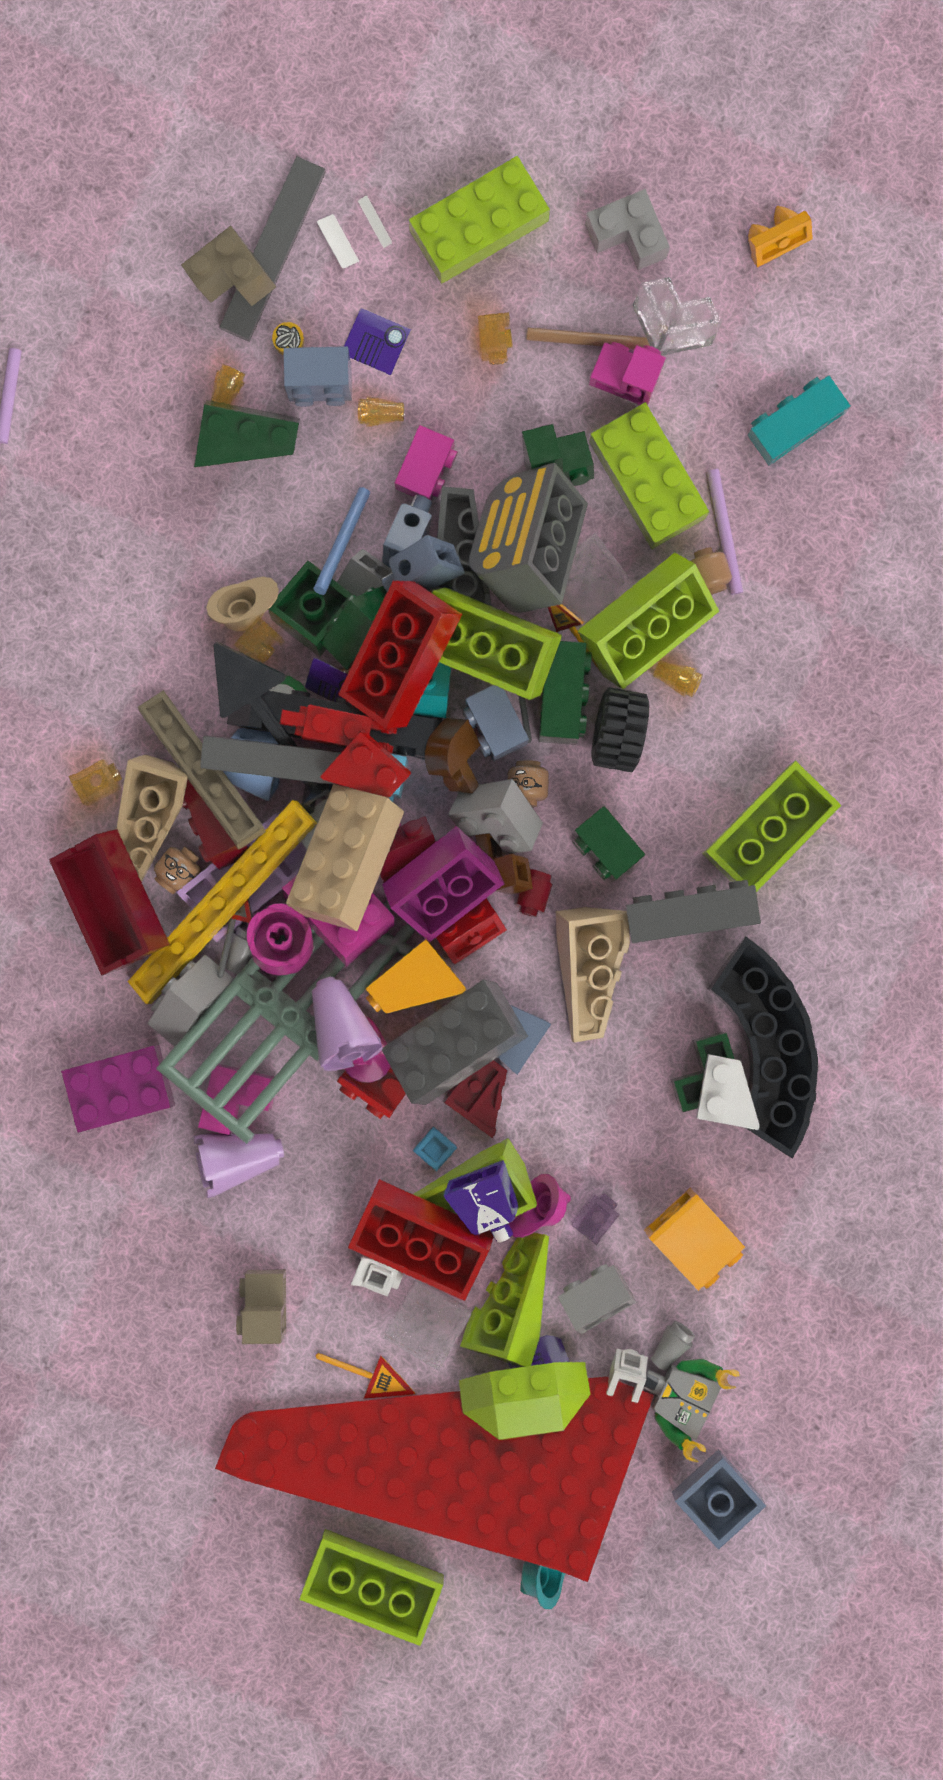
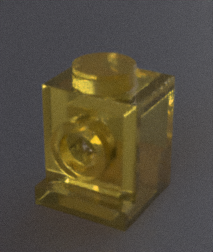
(494, 337)
(258, 641)
(91, 794)

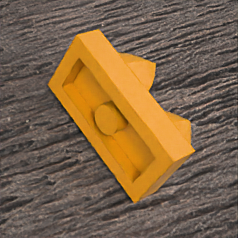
(788, 233)

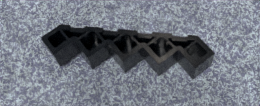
(406, 741)

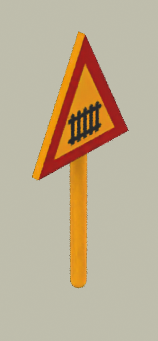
(565, 619)
(383, 1382)

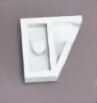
(726, 1094)

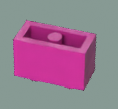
(425, 464)

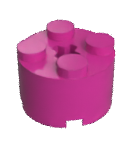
(290, 954)

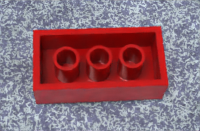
(399, 654)
(420, 1240)

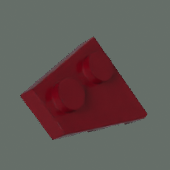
(480, 1097)

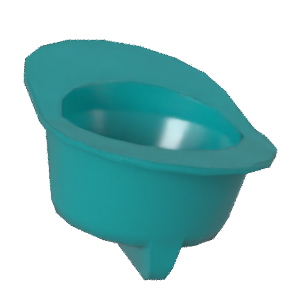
(542, 1584)

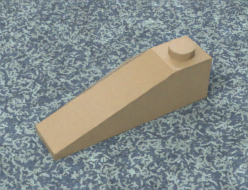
(149, 807)
(590, 958)

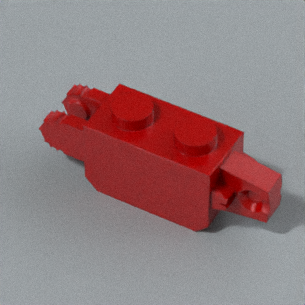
(331, 725)

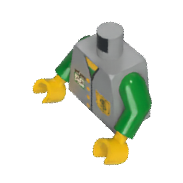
(686, 1399)

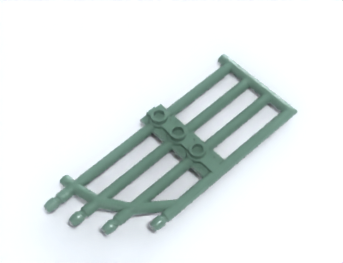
(283, 1013)

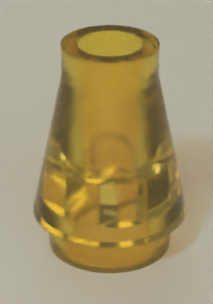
(227, 384)
(379, 411)
(680, 678)

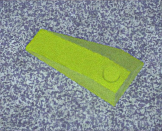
(501, 1151)
(512, 1314)

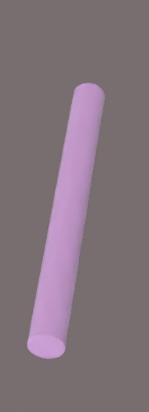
(724, 529)

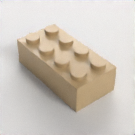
(345, 857)

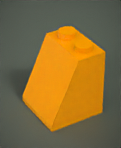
(414, 981)
(695, 1240)

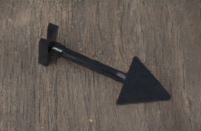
(243, 682)

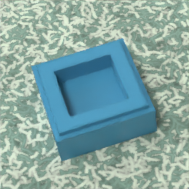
(435, 1148)

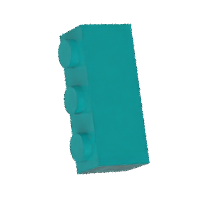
(798, 419)

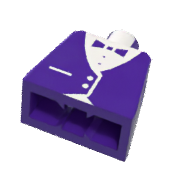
(484, 1200)

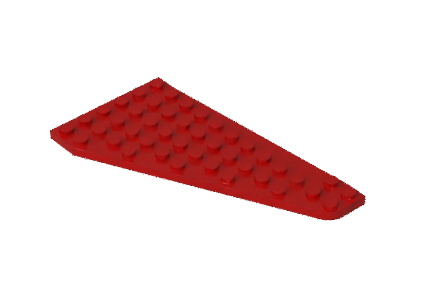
(448, 1476)

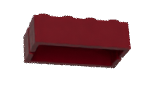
(109, 901)

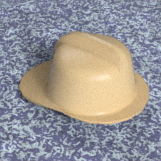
(242, 603)

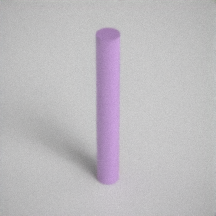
(8, 393)

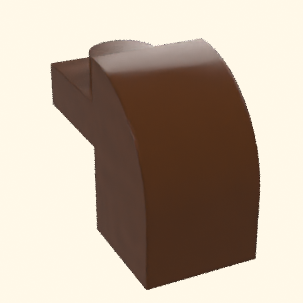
(448, 754)
(512, 868)

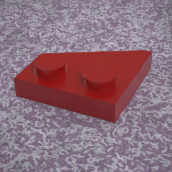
(367, 767)

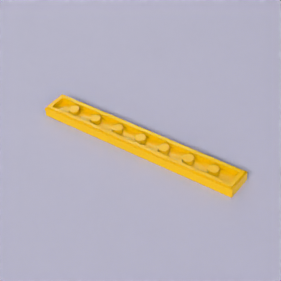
(223, 901)

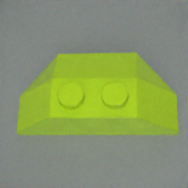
(525, 1398)

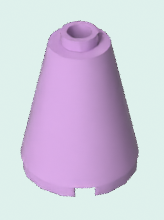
(341, 1027)
(229, 1161)

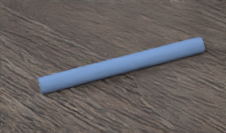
(341, 541)

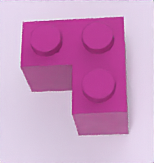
(626, 373)
(244, 1096)

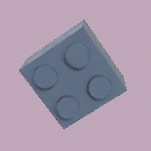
(318, 375)
(496, 722)
(718, 1499)

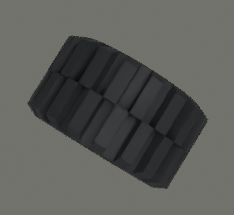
(620, 729)

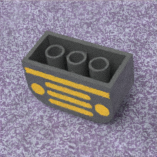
(529, 538)

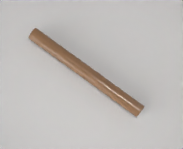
(583, 338)

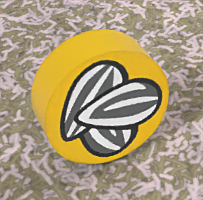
(287, 336)

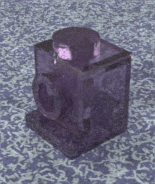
(583, 1219)

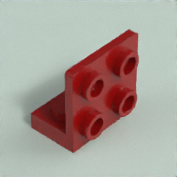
(471, 932)
(381, 1095)

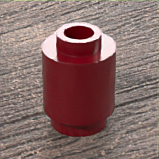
(535, 899)

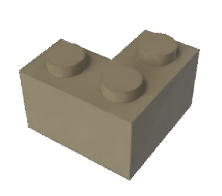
(228, 263)
(265, 1307)

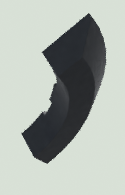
(777, 1041)

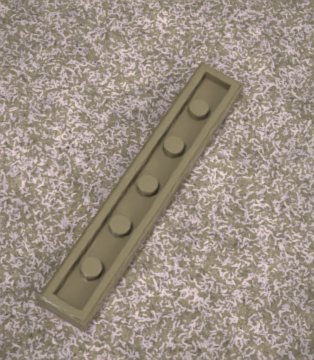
(210, 784)

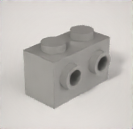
(596, 1298)

